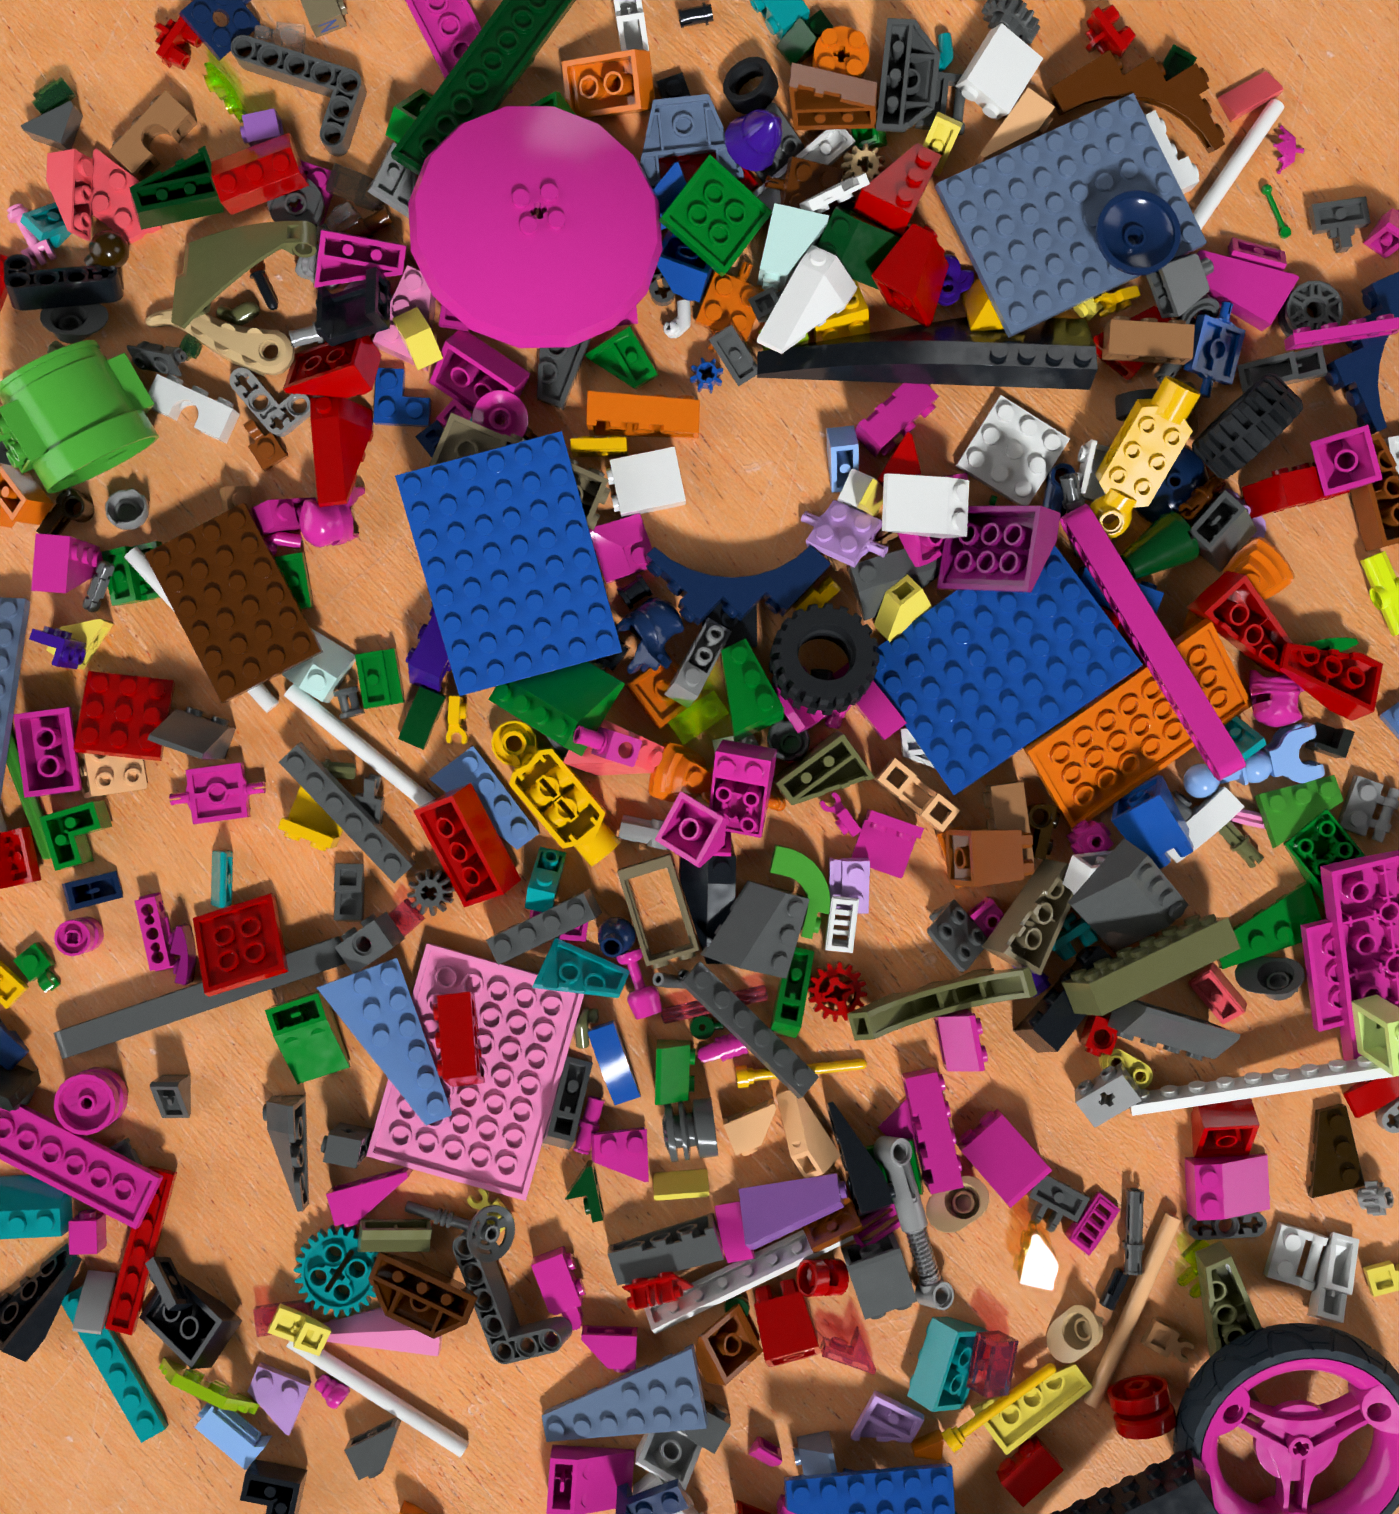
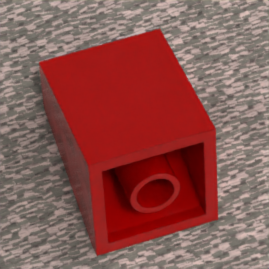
(913, 274)

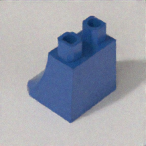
(1152, 821)

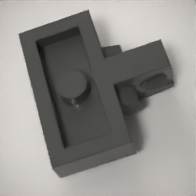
(1339, 220)

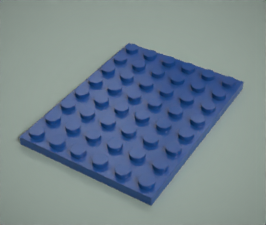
(509, 563)
(1000, 670)

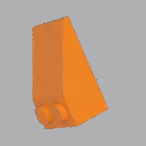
(609, 84)

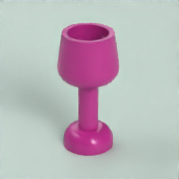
(644, 999)

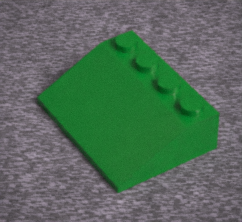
(561, 701)

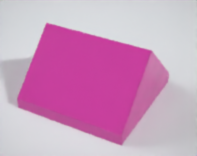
(1346, 460)
(692, 830)

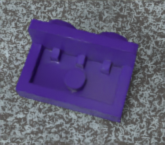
(68, 651)

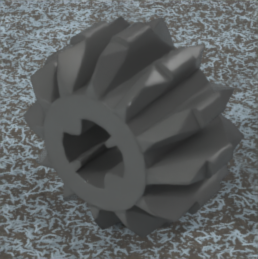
(430, 882)

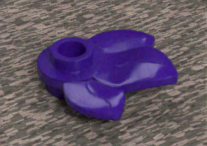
(956, 281)

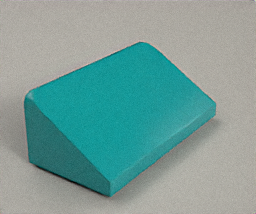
(221, 878)

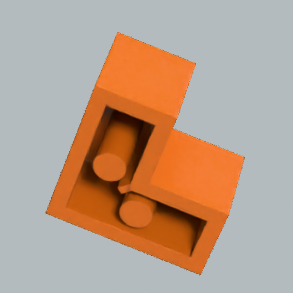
(21, 498)

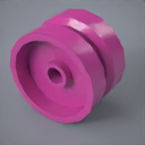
(90, 1100)

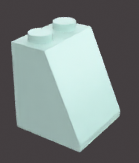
(787, 241)

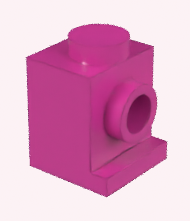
(982, 912)

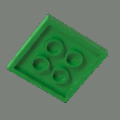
(715, 215)

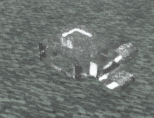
(286, 35)

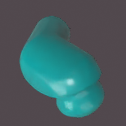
(945, 50)

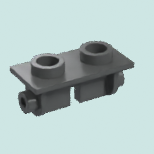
(157, 358)

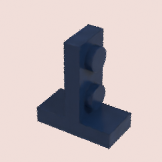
(662, 1499)

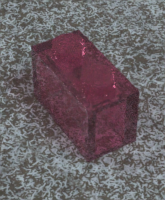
(992, 1363)

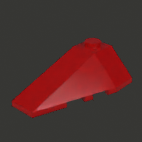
(339, 445)
(1335, 679)

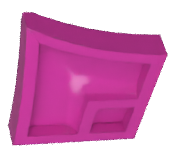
(621, 547)

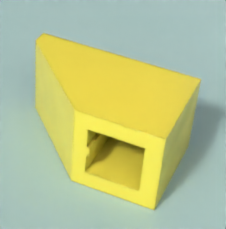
(900, 607)

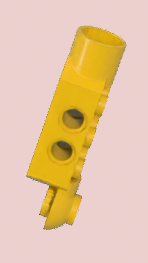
(1143, 453)
(555, 794)

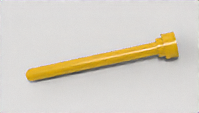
(747, 1076)
(956, 1436)

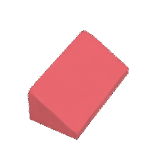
(1250, 96)
(1218, 993)

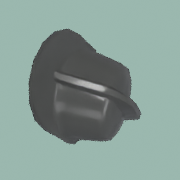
(74, 322)
(1270, 976)

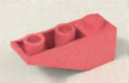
(71, 183)

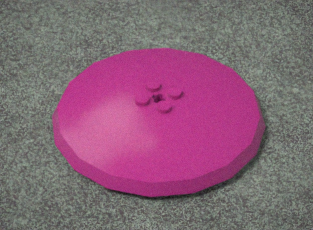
(535, 227)

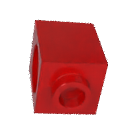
(1092, 1025)

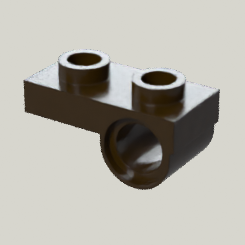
(62, 513)
(1042, 843)

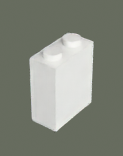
(999, 72)
(646, 482)

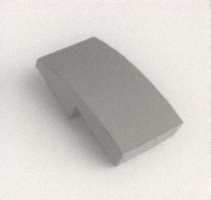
(94, 1302)

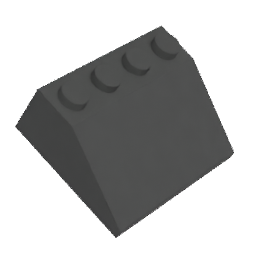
(1127, 898)

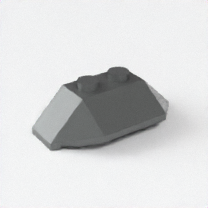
(907, 76)

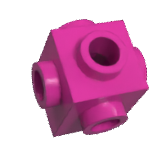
(1083, 834)

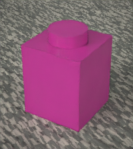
(87, 1233)

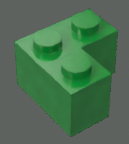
(67, 831)

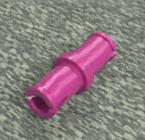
(588, 1124)

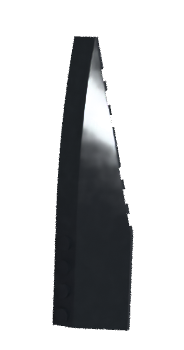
(1047, 355)

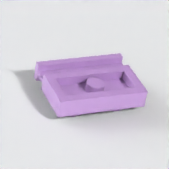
(850, 879)

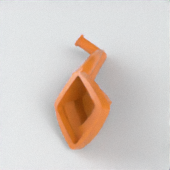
(1263, 567)
(687, 772)

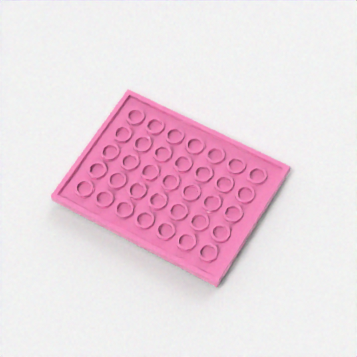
(493, 1124)

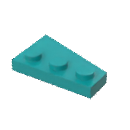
(579, 972)

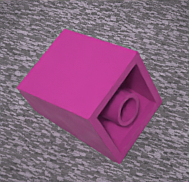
(1003, 1157)

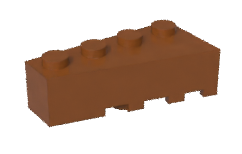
(1378, 502)

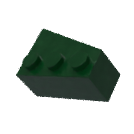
(177, 193)

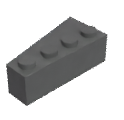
(667, 1250)

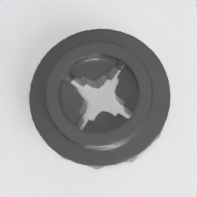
(1205, 305)

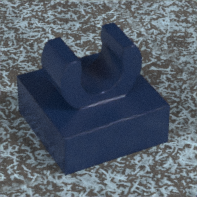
(430, 437)

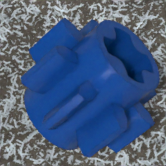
(703, 368)

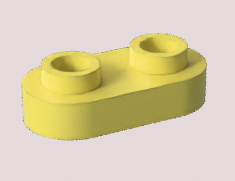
(1131, 1064)

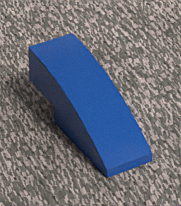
(614, 1062)

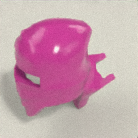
(329, 524)
(1274, 699)

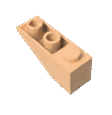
(806, 1138)

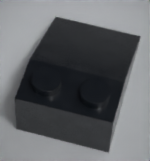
(198, 1332)

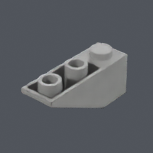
(698, 663)

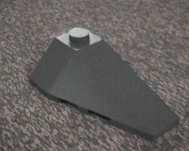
(877, 575)

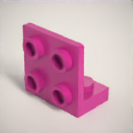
(886, 842)

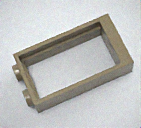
(659, 959)

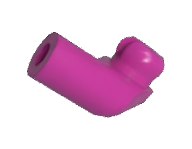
(283, 539)

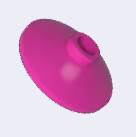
(501, 403)

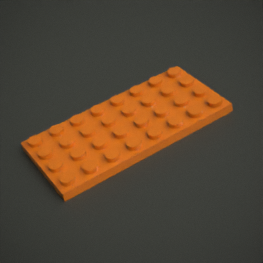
(1131, 731)

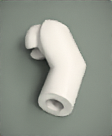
(681, 322)

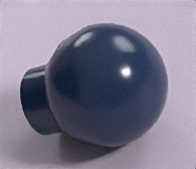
(616, 936)

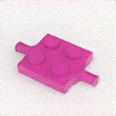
(217, 793)

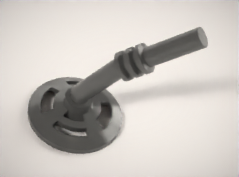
(482, 1230)

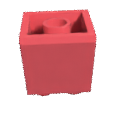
(648, 757)

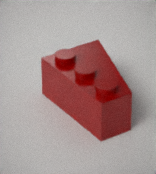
(898, 189)
(1285, 490)
(458, 1039)

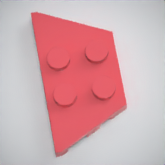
(113, 199)

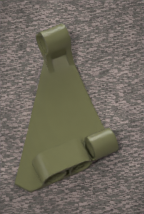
(223, 257)

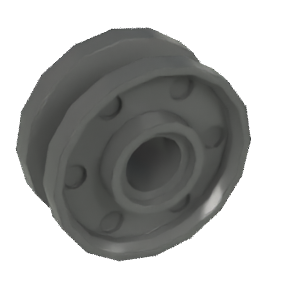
(1317, 296)

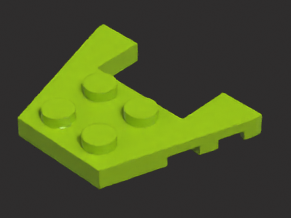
(213, 1393)

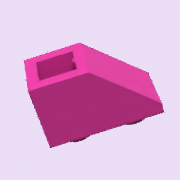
(278, 515)

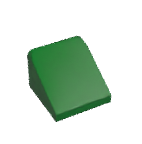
(869, 136)

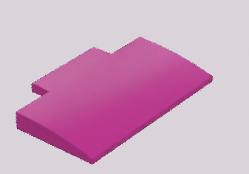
(1357, 943)

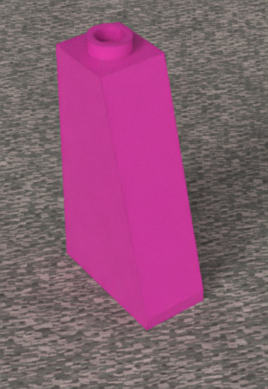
(1252, 288)

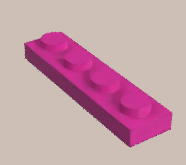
(1333, 333)

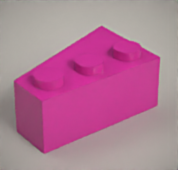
(62, 563)

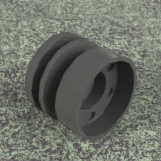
(690, 1129)

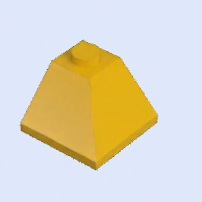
(979, 309)

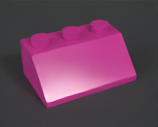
(475, 369)
(47, 752)

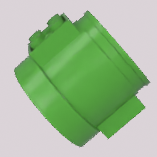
(74, 415)

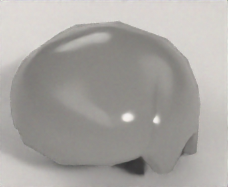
(127, 509)

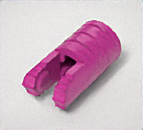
(724, 1047)

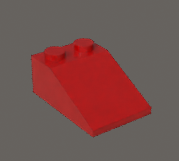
(335, 370)

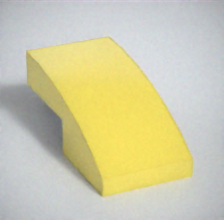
(872, 498)
(299, 1328)

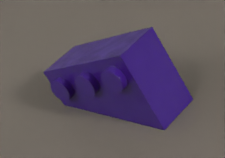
(429, 659)

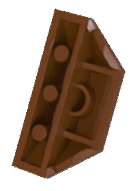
(420, 1295)

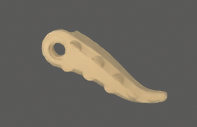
(235, 343)

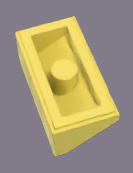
(680, 1184)

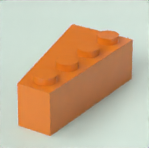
(642, 415)

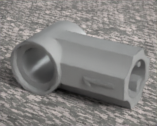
(641, 831)

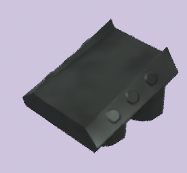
(17, 1086)

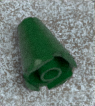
(1161, 547)

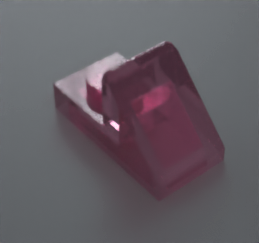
(853, 1355)

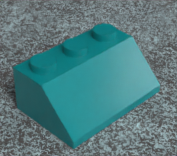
(32, 1208)
(944, 1365)

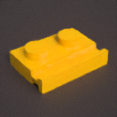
(589, 446)

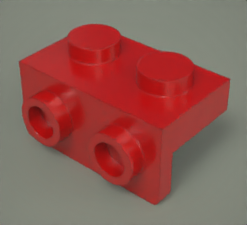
(18, 858)

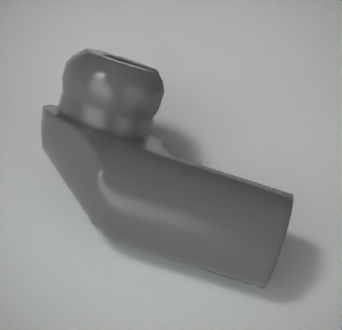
(669, 980)

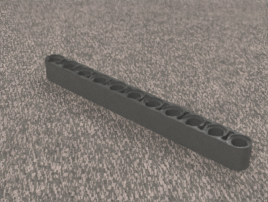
(188, 1002)

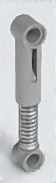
(895, 1157)

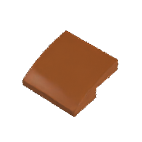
(833, 1227)

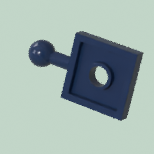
(216, 38)

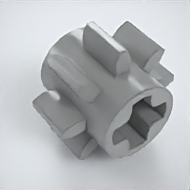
(1375, 1198)

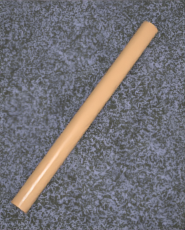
(1132, 1310)

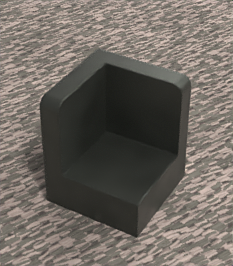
(1331, 741)

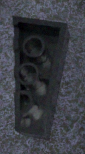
(1053, 1018)

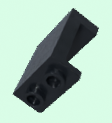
(354, 311)

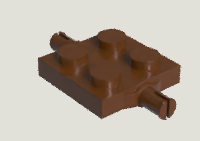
(806, 179)

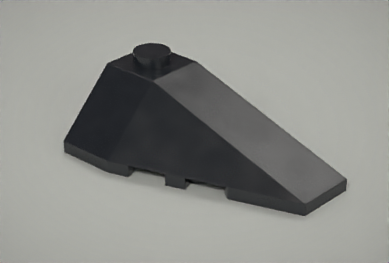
(709, 895)
(865, 1180)
(33, 1306)

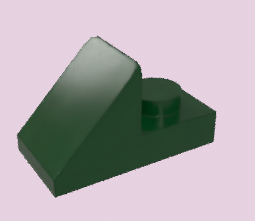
(802, 38)
(587, 1185)

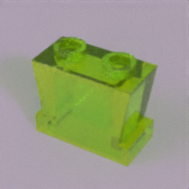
(698, 717)

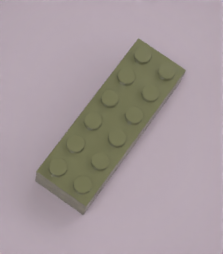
(1150, 964)

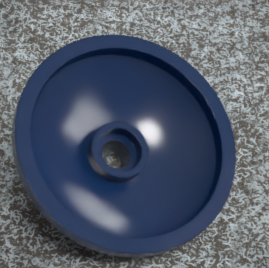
(1148, 222)
(1189, 473)

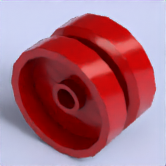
(1142, 1407)

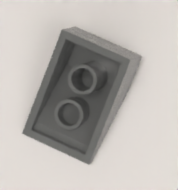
(194, 734)

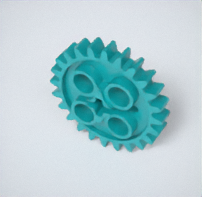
(319, 1257)

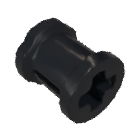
(634, 591)

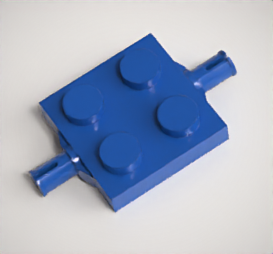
(1215, 349)

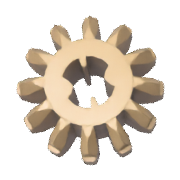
(853, 161)

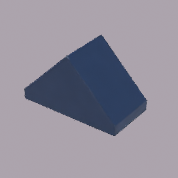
(92, 890)

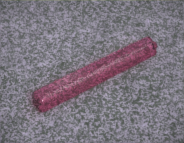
(695, 1008)

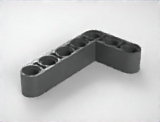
(309, 80)
(496, 1313)

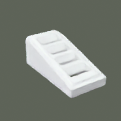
(838, 944)

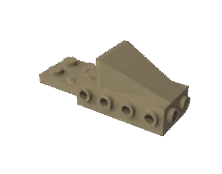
(468, 438)

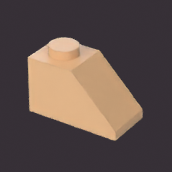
(748, 1128)

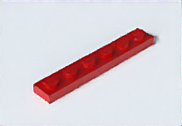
(140, 1248)

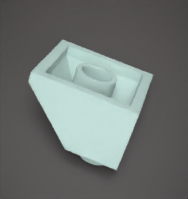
(324, 672)

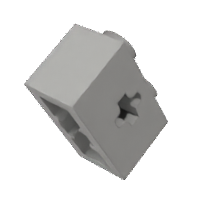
(1107, 1094)

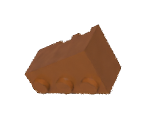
(831, 100)

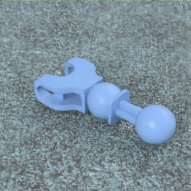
(1274, 759)

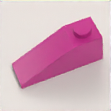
(357, 1198)

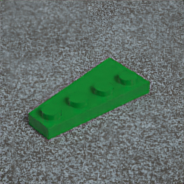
(1274, 926)

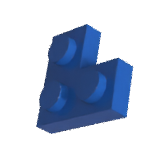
(393, 407)

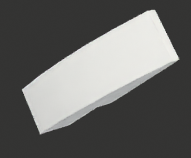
(631, 25)
(1210, 818)
(1334, 1278)

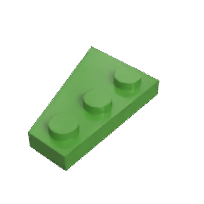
(1293, 807)

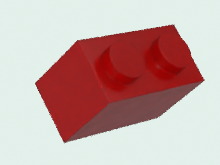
(1029, 1470)

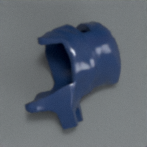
(653, 625)

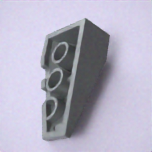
(288, 1133)

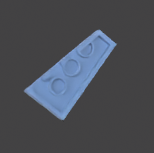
(501, 807)

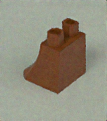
(987, 856)

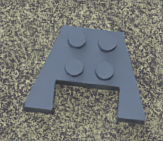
(684, 128)

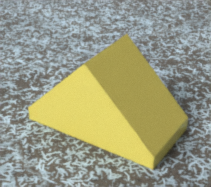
(418, 338)

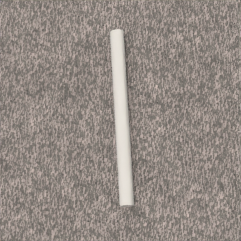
(1237, 161)
(142, 566)
(358, 745)
(386, 1400)

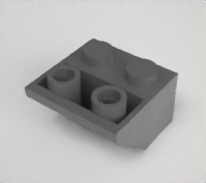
(1221, 529)

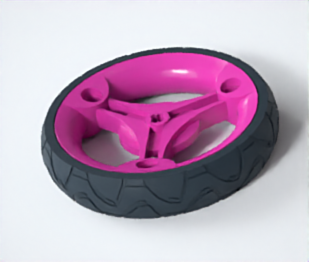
(1296, 1436)

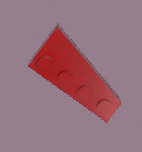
(1243, 619)

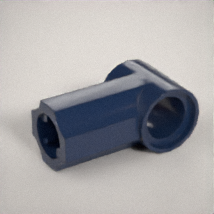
(1054, 494)

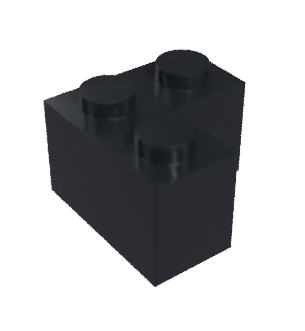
(275, 1486)

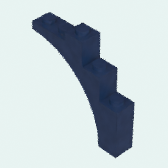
(1360, 369)
(738, 595)

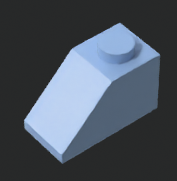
(841, 454)

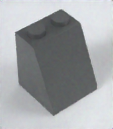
(879, 1276)

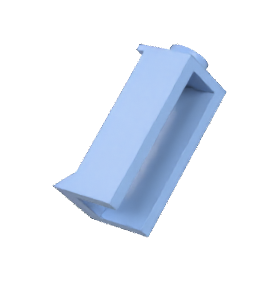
(231, 1434)

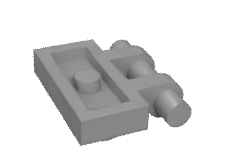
(1361, 804)

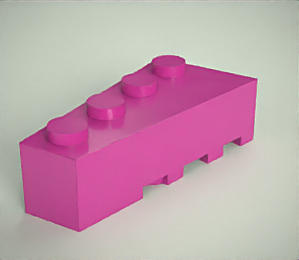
(932, 1130)

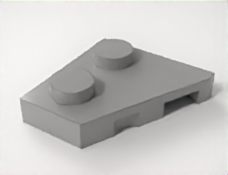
(393, 183)

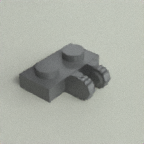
(1058, 1197)

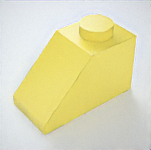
(89, 632)

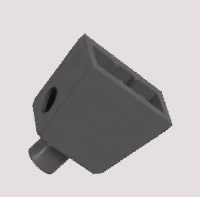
(1180, 284)

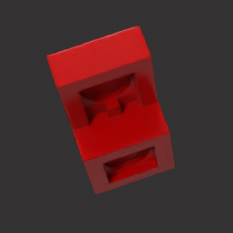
(1371, 1095)

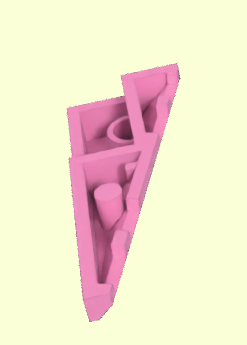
(381, 1332)

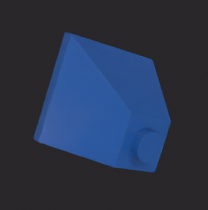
(683, 269)

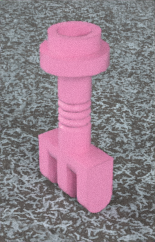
(35, 247)

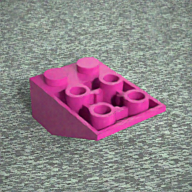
(742, 785)
(587, 1478)

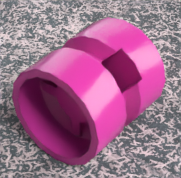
(78, 936)

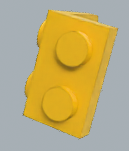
(849, 322)
(311, 823)

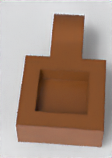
(265, 448)

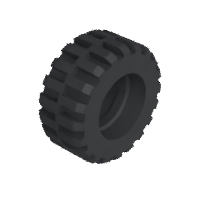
(1247, 426)
(832, 626)

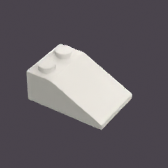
(925, 505)

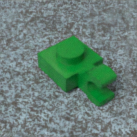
(36, 964)

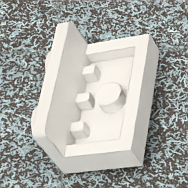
(1090, 457)

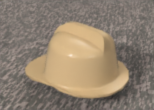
(959, 1207)
(1074, 1334)

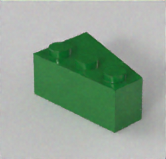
(749, 693)

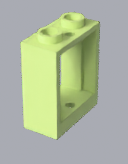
(1377, 1032)

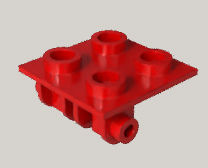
(664, 1289)

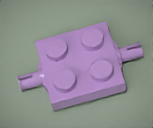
(844, 533)

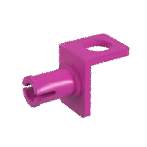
(606, 744)

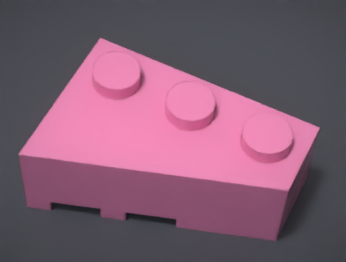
(410, 293)

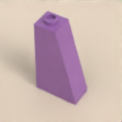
(786, 1206)

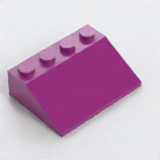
(1001, 549)

